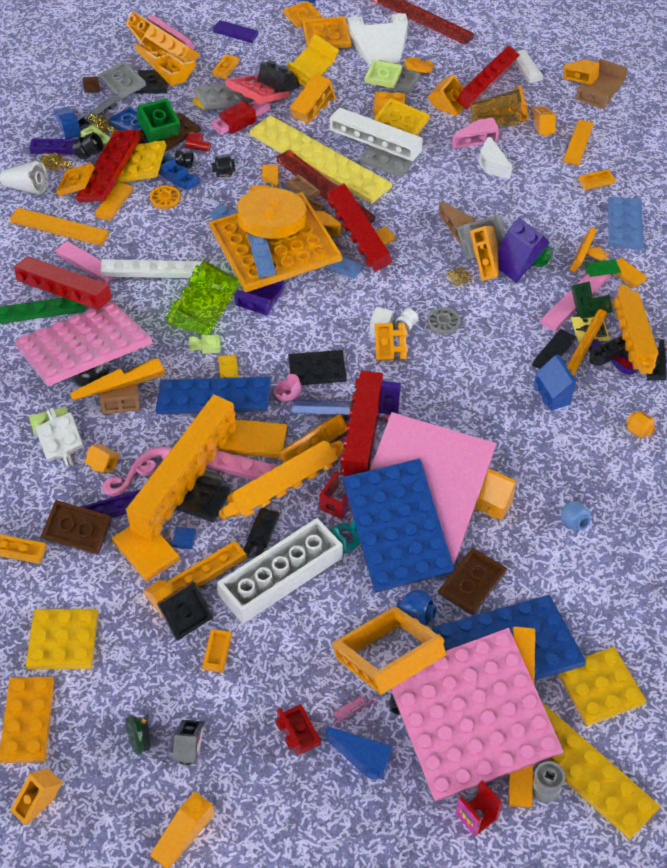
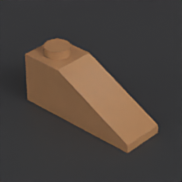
(453, 218)

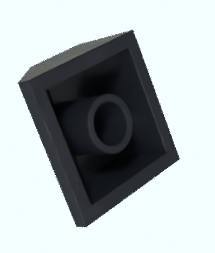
(277, 76)

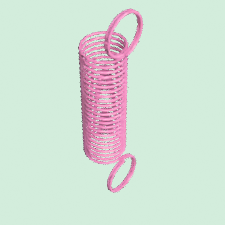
(349, 707)

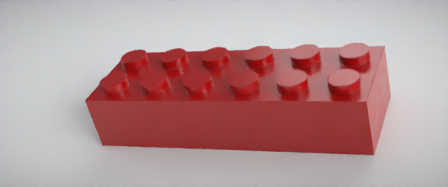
(362, 424)

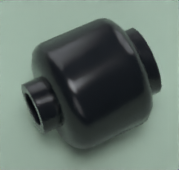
(223, 166)

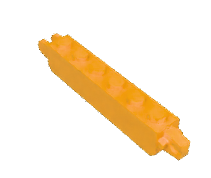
(635, 330)
(281, 478)

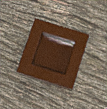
(91, 84)

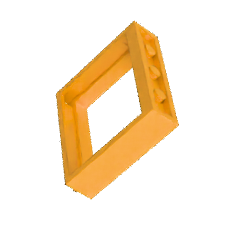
(401, 668)

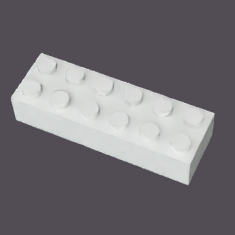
(279, 570)

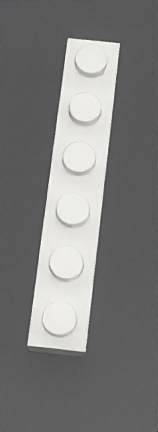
(147, 268)

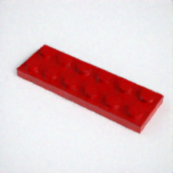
(110, 165)

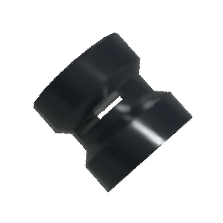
(184, 158)

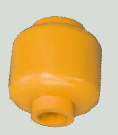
(640, 424)

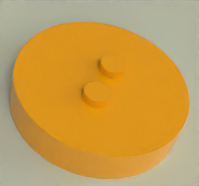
(271, 213)

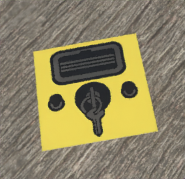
(581, 326)

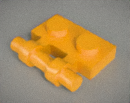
(385, 341)

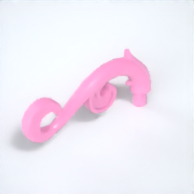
(137, 466)

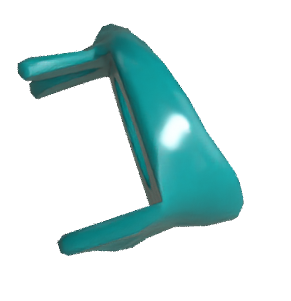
(352, 528)

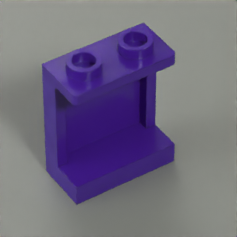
(260, 299)

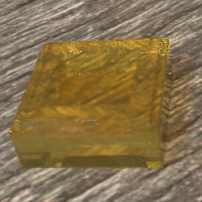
(459, 276)

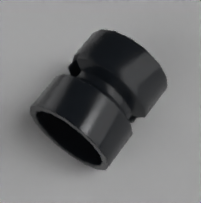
(87, 145)

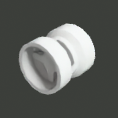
(408, 317)

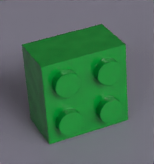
(158, 120)

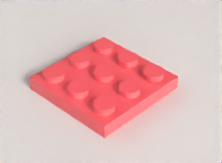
(254, 89)

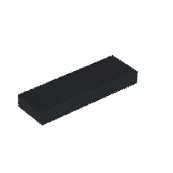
(558, 345)

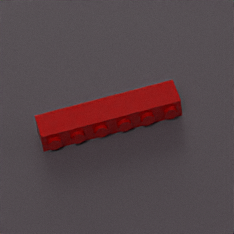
(487, 77)
(359, 227)
(62, 282)

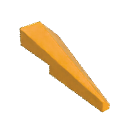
(167, 65)
(144, 372)

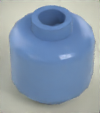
(576, 516)

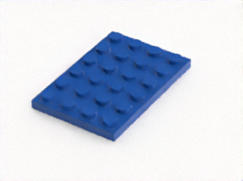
(397, 525)
(554, 644)

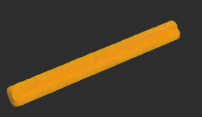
(586, 341)

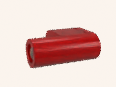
(195, 141)

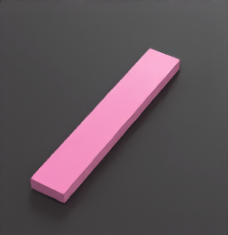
(566, 305)

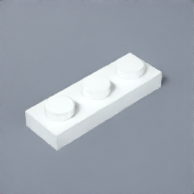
(528, 67)

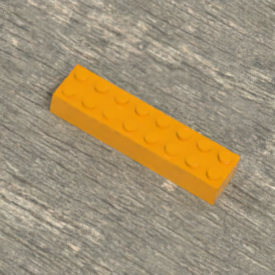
(181, 468)

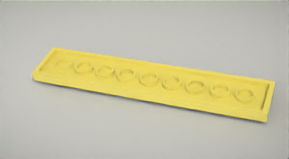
(323, 159)

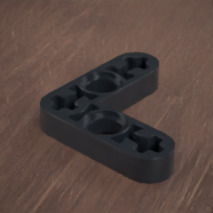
(601, 355)

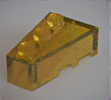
(503, 108)

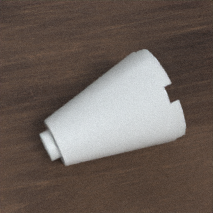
(25, 177)

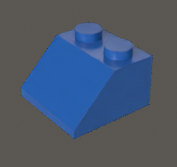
(555, 383)

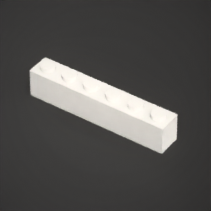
(376, 134)

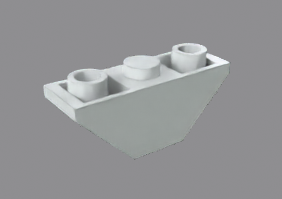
(493, 160)

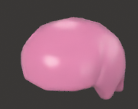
(288, 389)

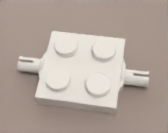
(59, 437)

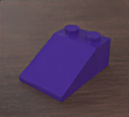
(520, 249)

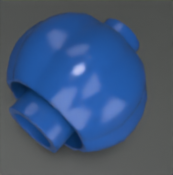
(418, 605)

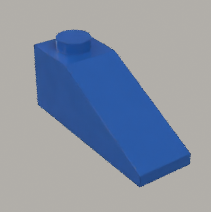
(67, 122)
(365, 754)

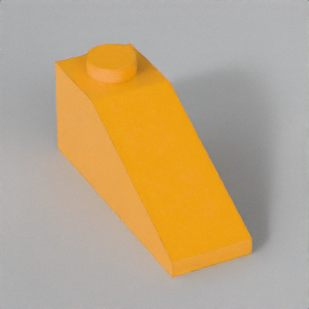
(544, 120)
(486, 251)
(183, 830)

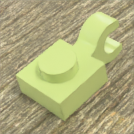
(208, 344)

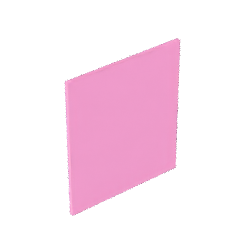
(452, 465)

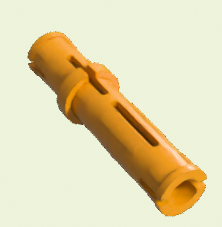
(524, 107)

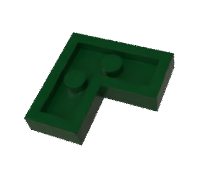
(585, 304)

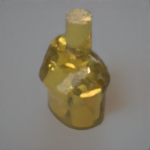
(101, 123)
(54, 161)

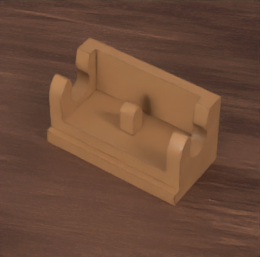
(120, 400)

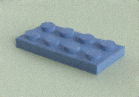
(625, 223)

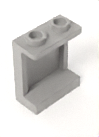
(465, 236)

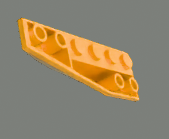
(157, 38)

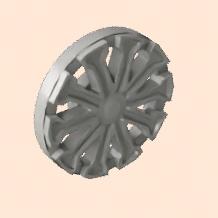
(443, 320)

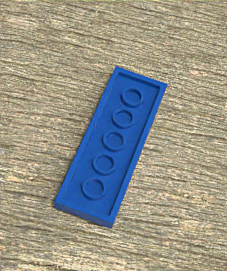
(191, 395)

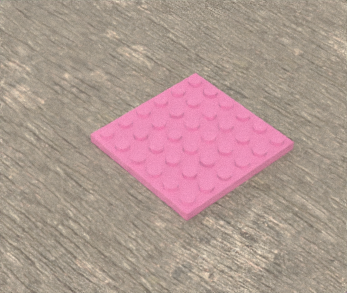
(81, 343)
(475, 716)

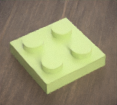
(383, 74)

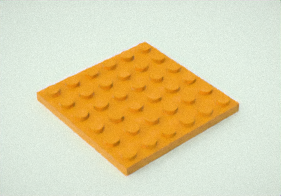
(291, 255)

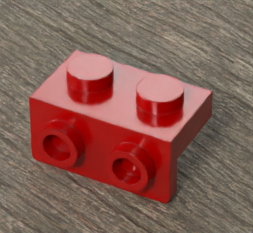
(238, 116)
(298, 729)

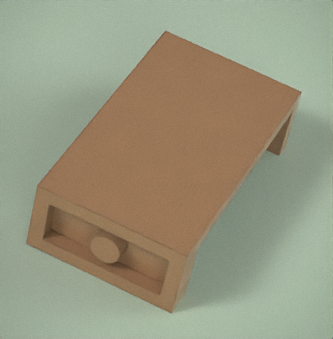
(605, 86)

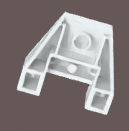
(379, 40)

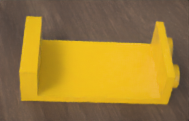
(314, 59)

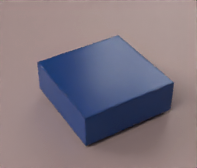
(184, 537)

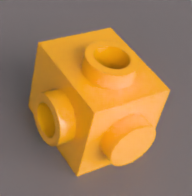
(101, 458)

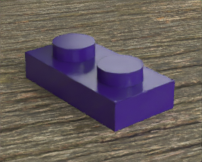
(389, 397)

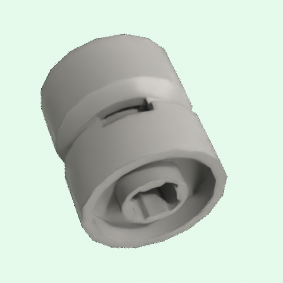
(548, 781)

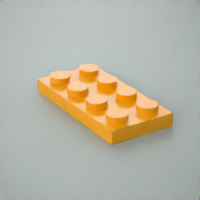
(26, 720)

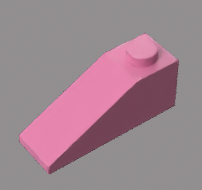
(476, 133)

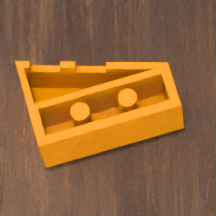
(313, 98)

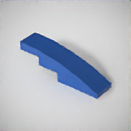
(177, 174)

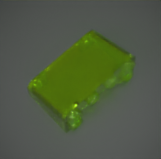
(203, 299)

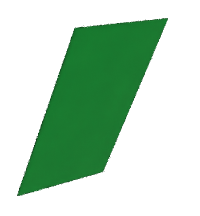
(602, 268)

